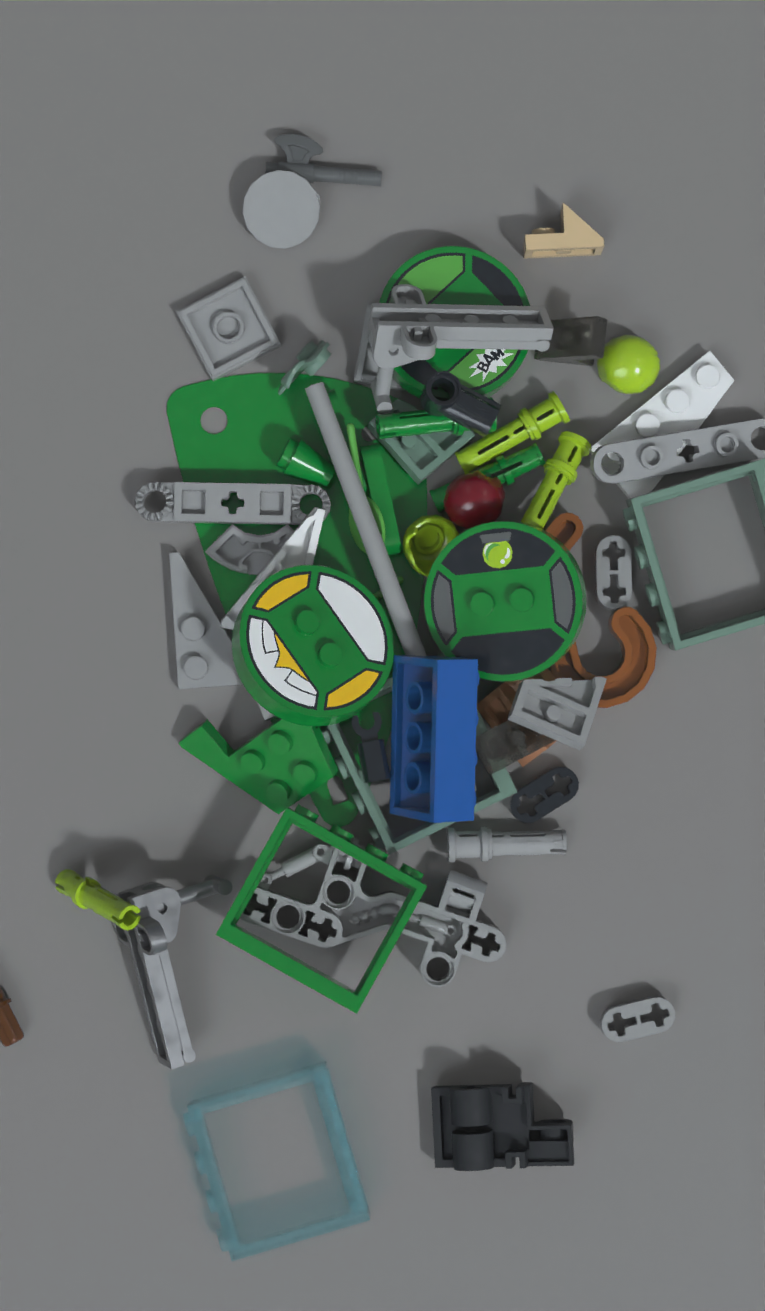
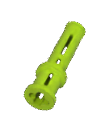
(469, 457)
(559, 472)

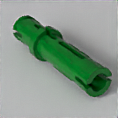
(529, 457)

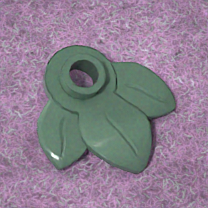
(310, 361)

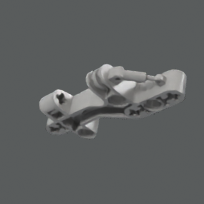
(441, 926)

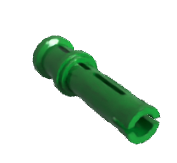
(418, 423)

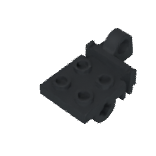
(491, 1127)

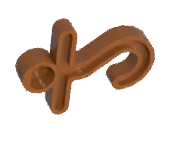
(624, 624)

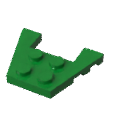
(272, 766)

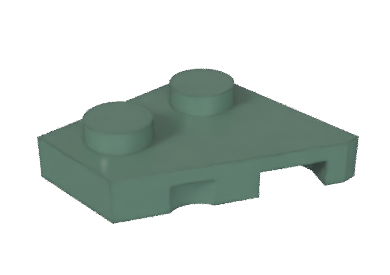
(421, 453)

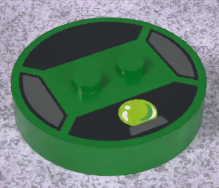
(505, 599)

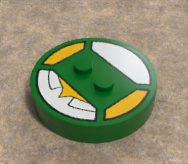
(312, 645)

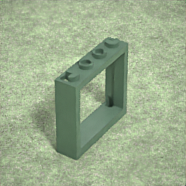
(647, 557)
(366, 801)

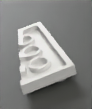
(675, 408)

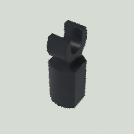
(372, 751)

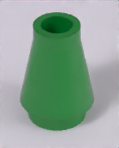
(305, 463)

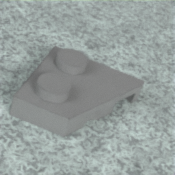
(558, 708)

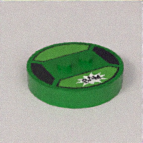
(460, 278)

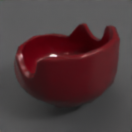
(474, 499)

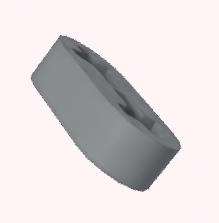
(623, 572)
(639, 1028)

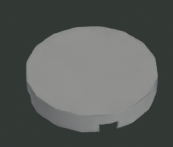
(281, 209)

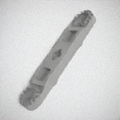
(658, 453)
(203, 502)

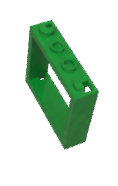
(293, 966)

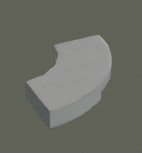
(246, 551)

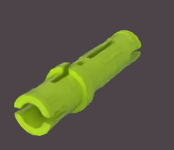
(88, 894)

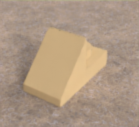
(574, 240)

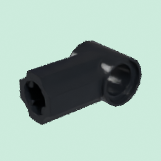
(464, 405)

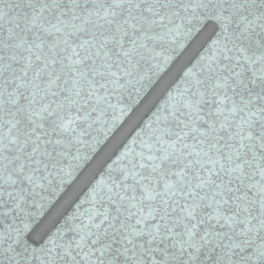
(365, 520)

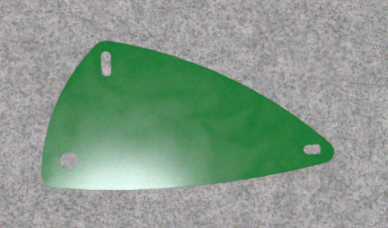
(248, 453)

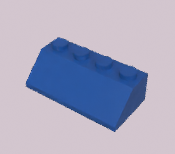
(434, 738)

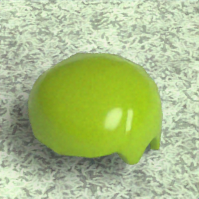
(629, 364)
(426, 540)

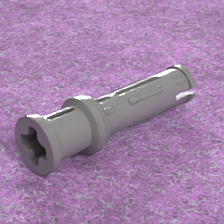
(485, 843)

